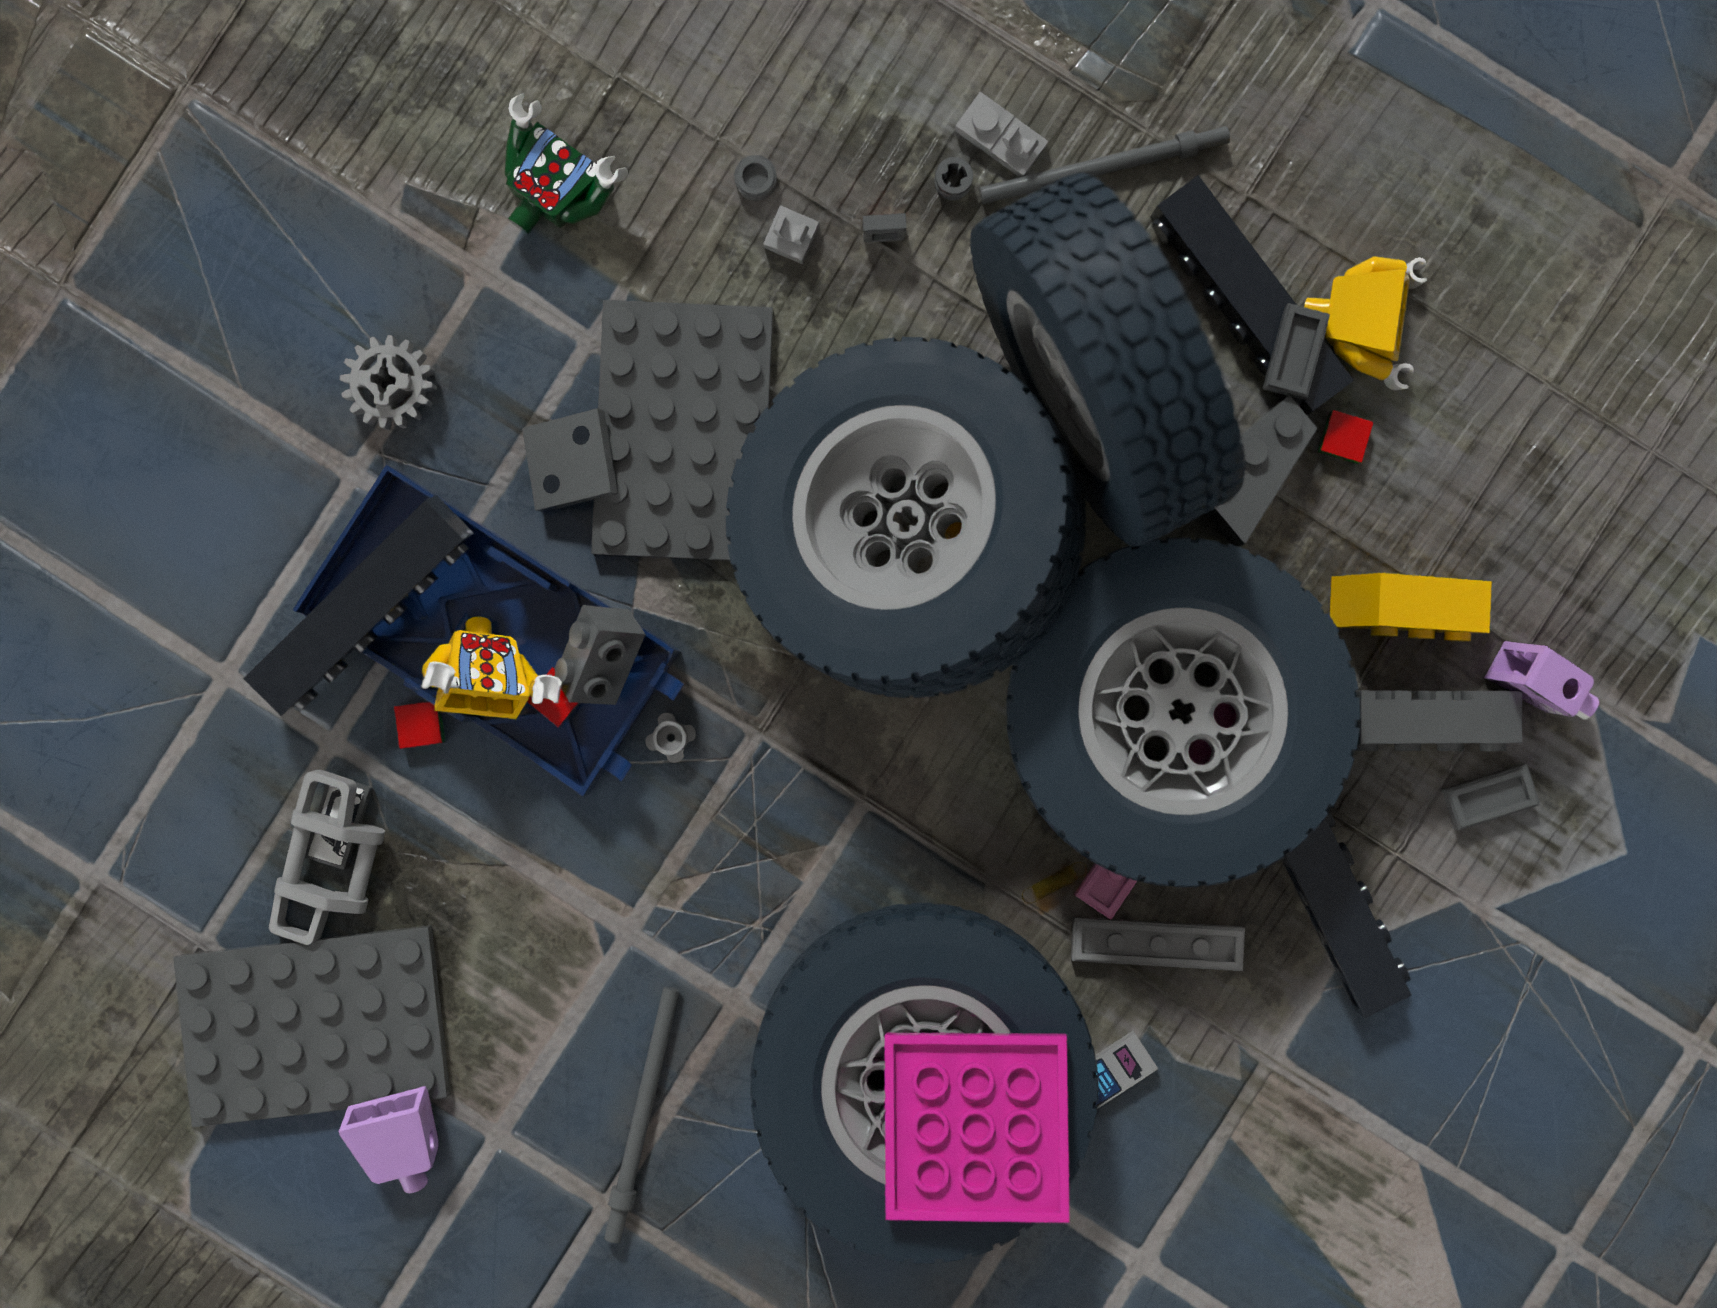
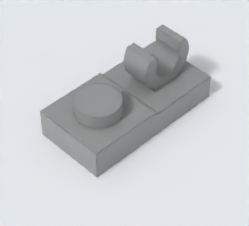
(1001, 135)

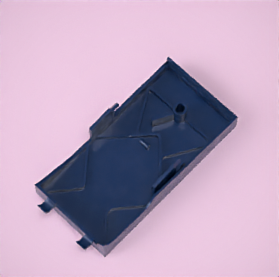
(521, 602)

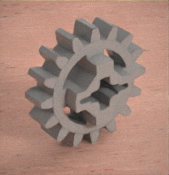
(389, 399)

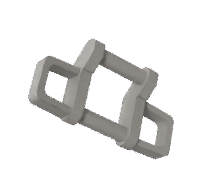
(340, 829)

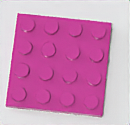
(976, 1127)

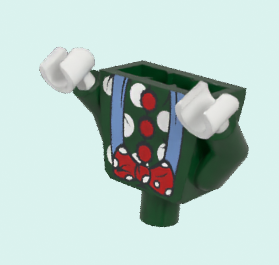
(551, 174)

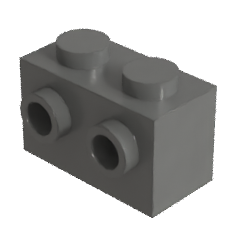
(599, 655)

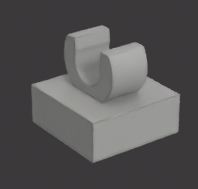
(791, 234)

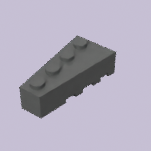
(1439, 718)

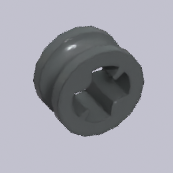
(965, 184)

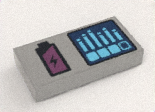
(1122, 1067)

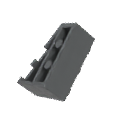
(1270, 452)

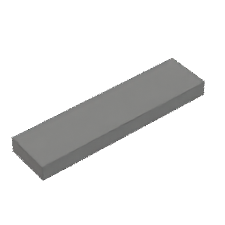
(1157, 943)

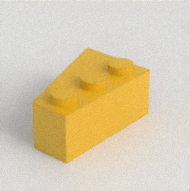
(1411, 604)

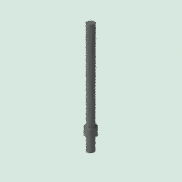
(1184, 146)
(623, 1195)

